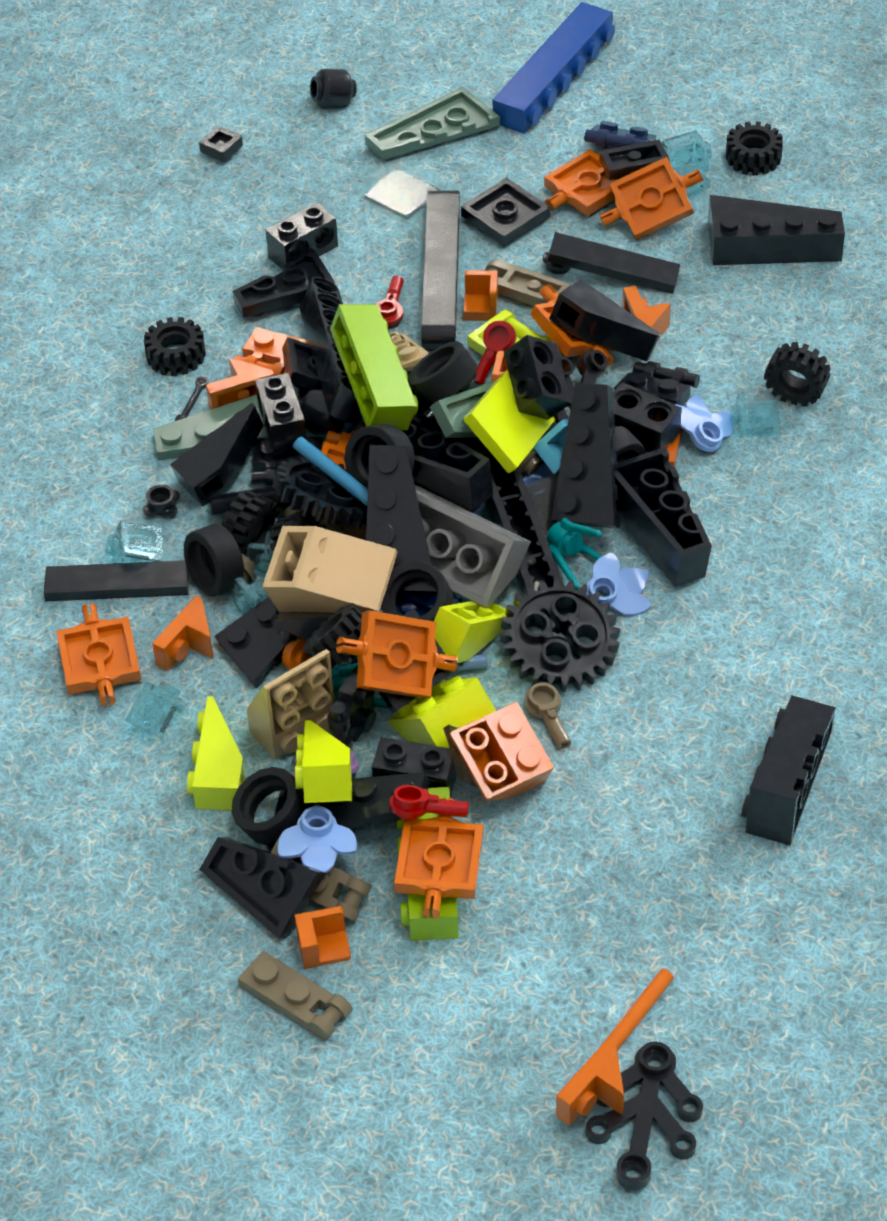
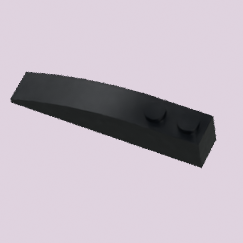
(513, 510)

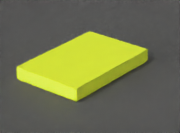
(502, 427)

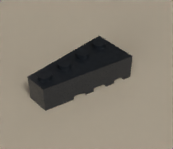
(772, 232)

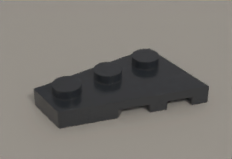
(280, 290)
(262, 882)

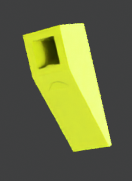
(217, 761)
(322, 766)

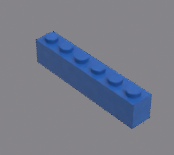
(553, 67)

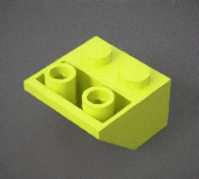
(451, 703)

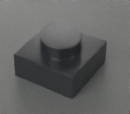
(221, 143)

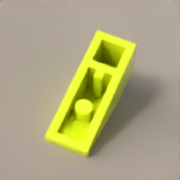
(467, 628)

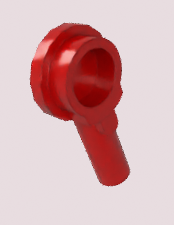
(390, 308)
(496, 337)
(413, 802)

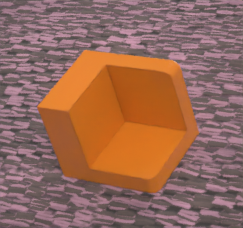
(480, 295)
(322, 937)

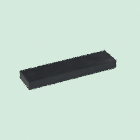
(613, 262)
(116, 580)

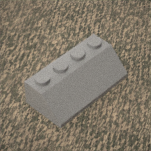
(470, 550)

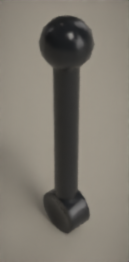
(200, 385)

